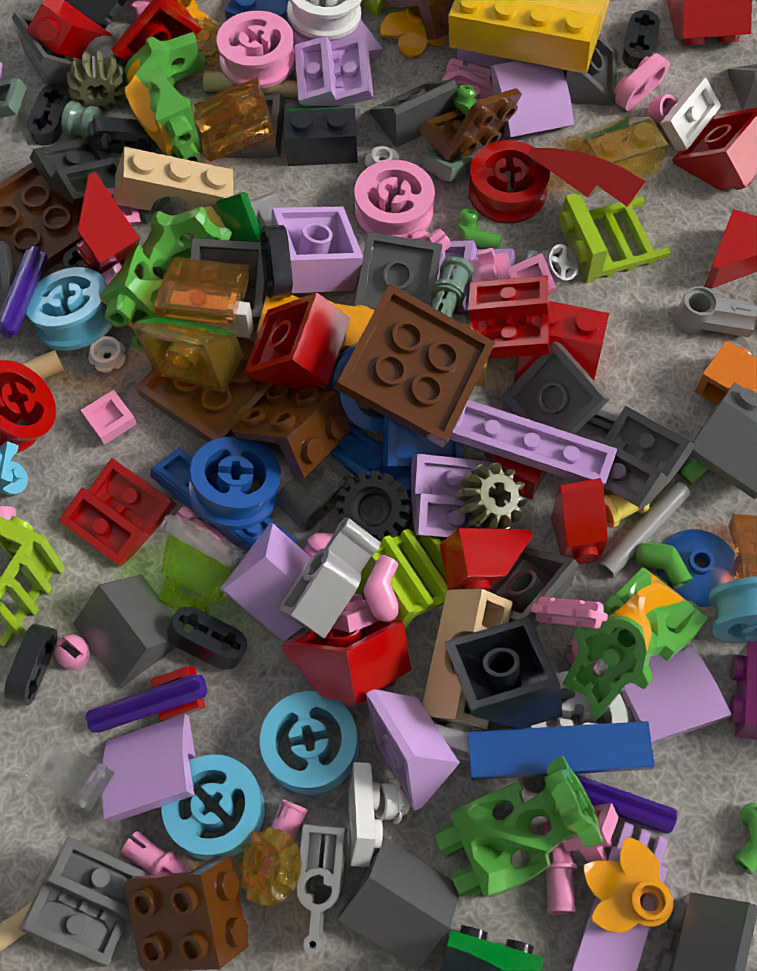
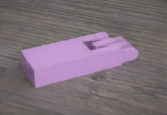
(617, 951)

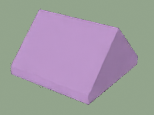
(265, 580)
(410, 744)

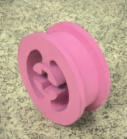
(256, 46)
(409, 210)

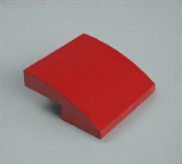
(512, 315)
(117, 512)

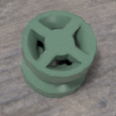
(77, 118)

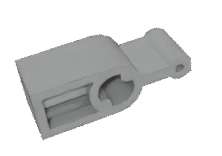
(330, 579)
(333, 871)

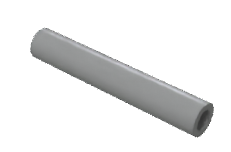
(644, 529)

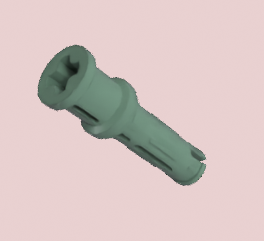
(449, 290)

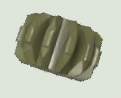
(96, 80)
(491, 497)

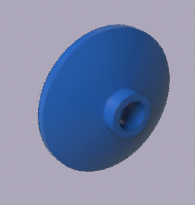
(714, 551)

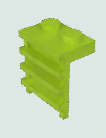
(588, 245)
(36, 560)
(409, 591)

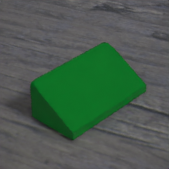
(239, 217)

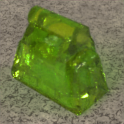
(193, 570)

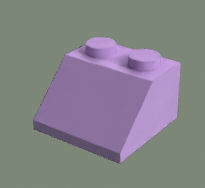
(321, 248)

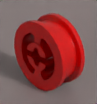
(490, 182)
(27, 398)

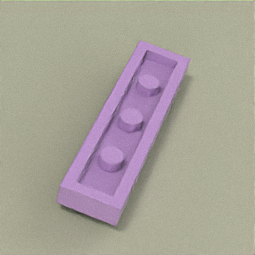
(533, 443)

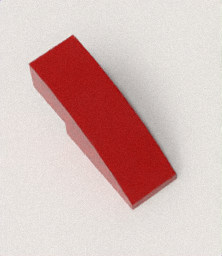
(590, 172)

